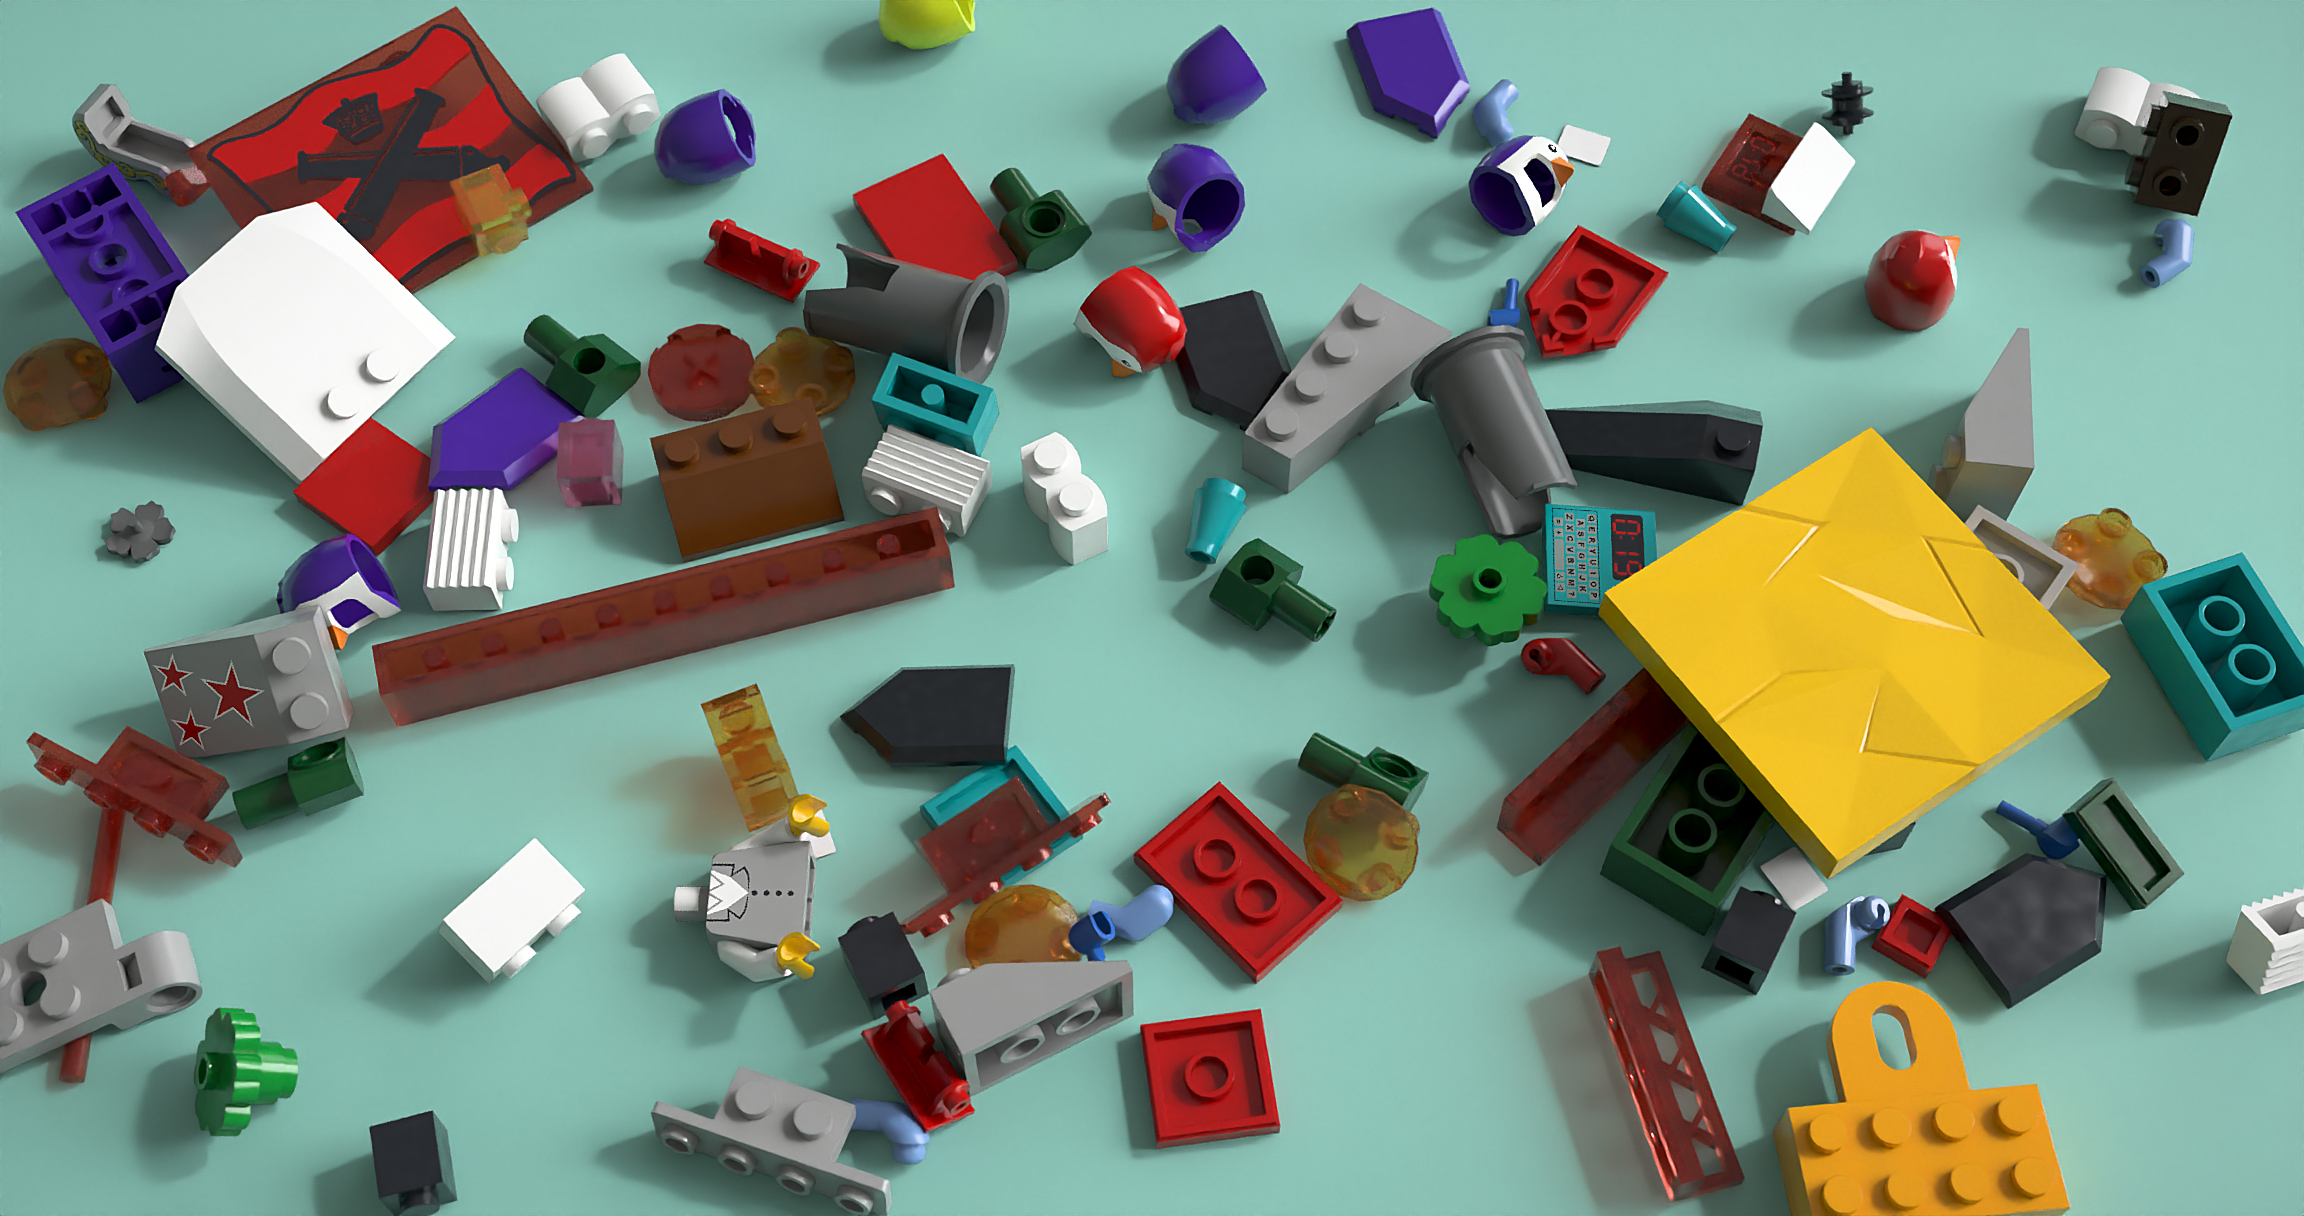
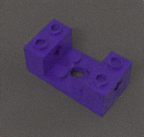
(112, 270)

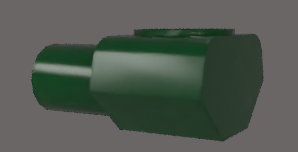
(1037, 228)
(576, 360)
(1277, 597)
(1377, 770)
(314, 782)

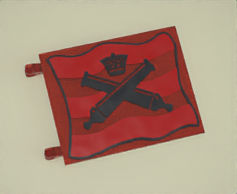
(384, 146)

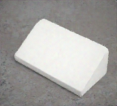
(1808, 180)

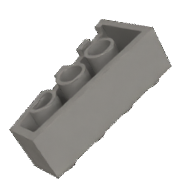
(1339, 387)

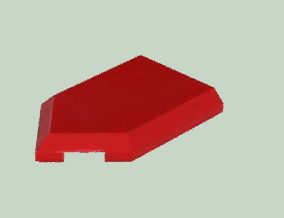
(1589, 295)

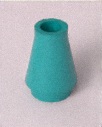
(1695, 217)
(1214, 517)

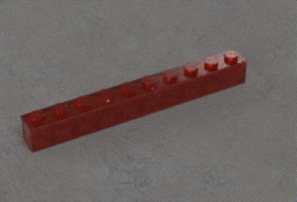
(662, 617)

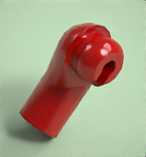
(1562, 658)

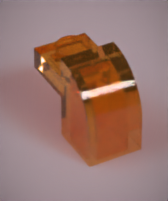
(751, 756)

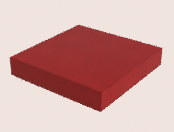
(370, 486)
(1209, 1078)

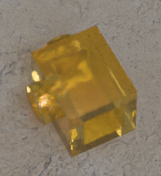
(491, 210)

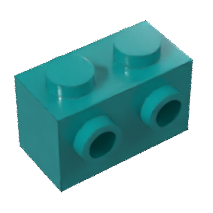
(935, 404)

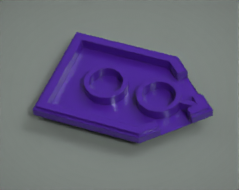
(1410, 67)
(499, 435)

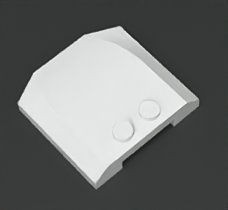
(297, 335)

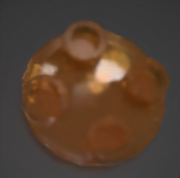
(802, 368)
(58, 384)
(2110, 556)
(1361, 843)
(1021, 927)

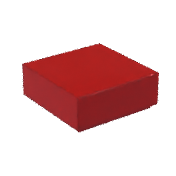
(1912, 936)

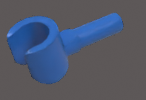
(1509, 313)
(2054, 839)
(1092, 933)

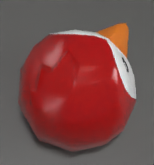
(1912, 279)
(1133, 322)

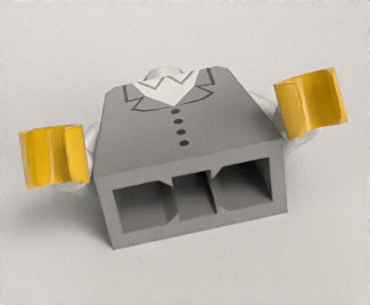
(762, 897)

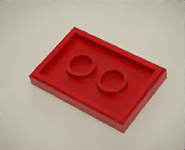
(934, 222)
(1238, 881)

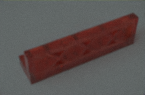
(1590, 767)
(1650, 1076)

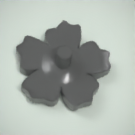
(139, 534)

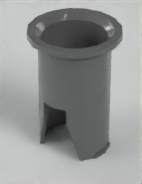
(914, 313)
(1495, 425)

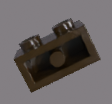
(2178, 152)

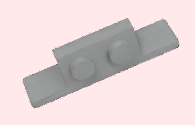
(781, 1134)

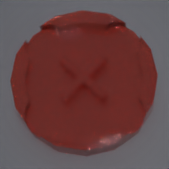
(701, 372)

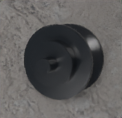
(1847, 103)

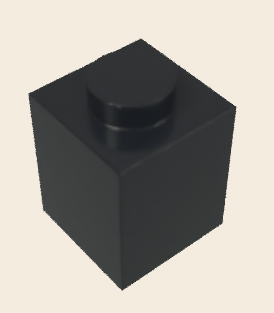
(1749, 939)
(882, 963)
(413, 1164)

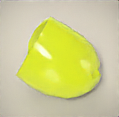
(926, 22)

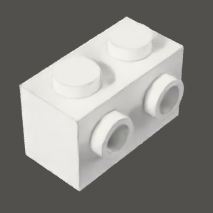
(513, 912)

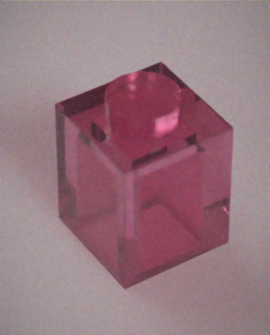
(590, 462)

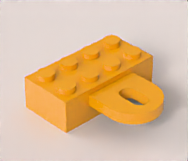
(1918, 1133)

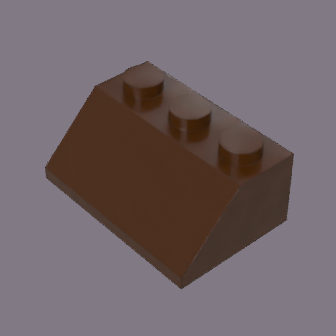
(747, 479)

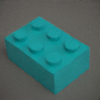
(2221, 655)

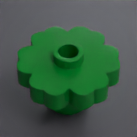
(1487, 590)
(238, 1071)

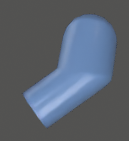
(1491, 114)
(2176, 256)
(1141, 915)
(1848, 927)

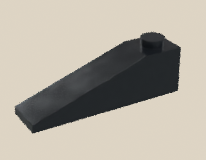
(1672, 446)

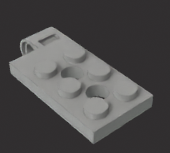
(88, 981)

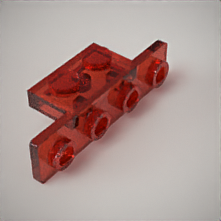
(150, 782)
(988, 841)

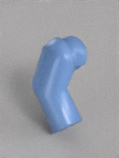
(896, 1123)

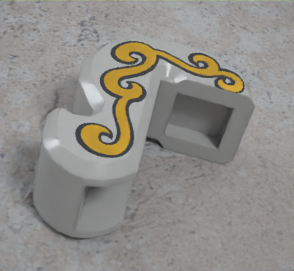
(134, 146)

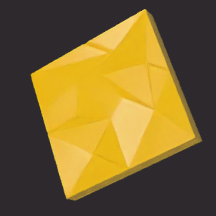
(1851, 650)

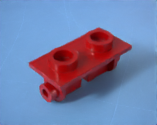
(759, 261)
(918, 1071)

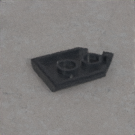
(1231, 357)
(938, 716)
(2028, 923)

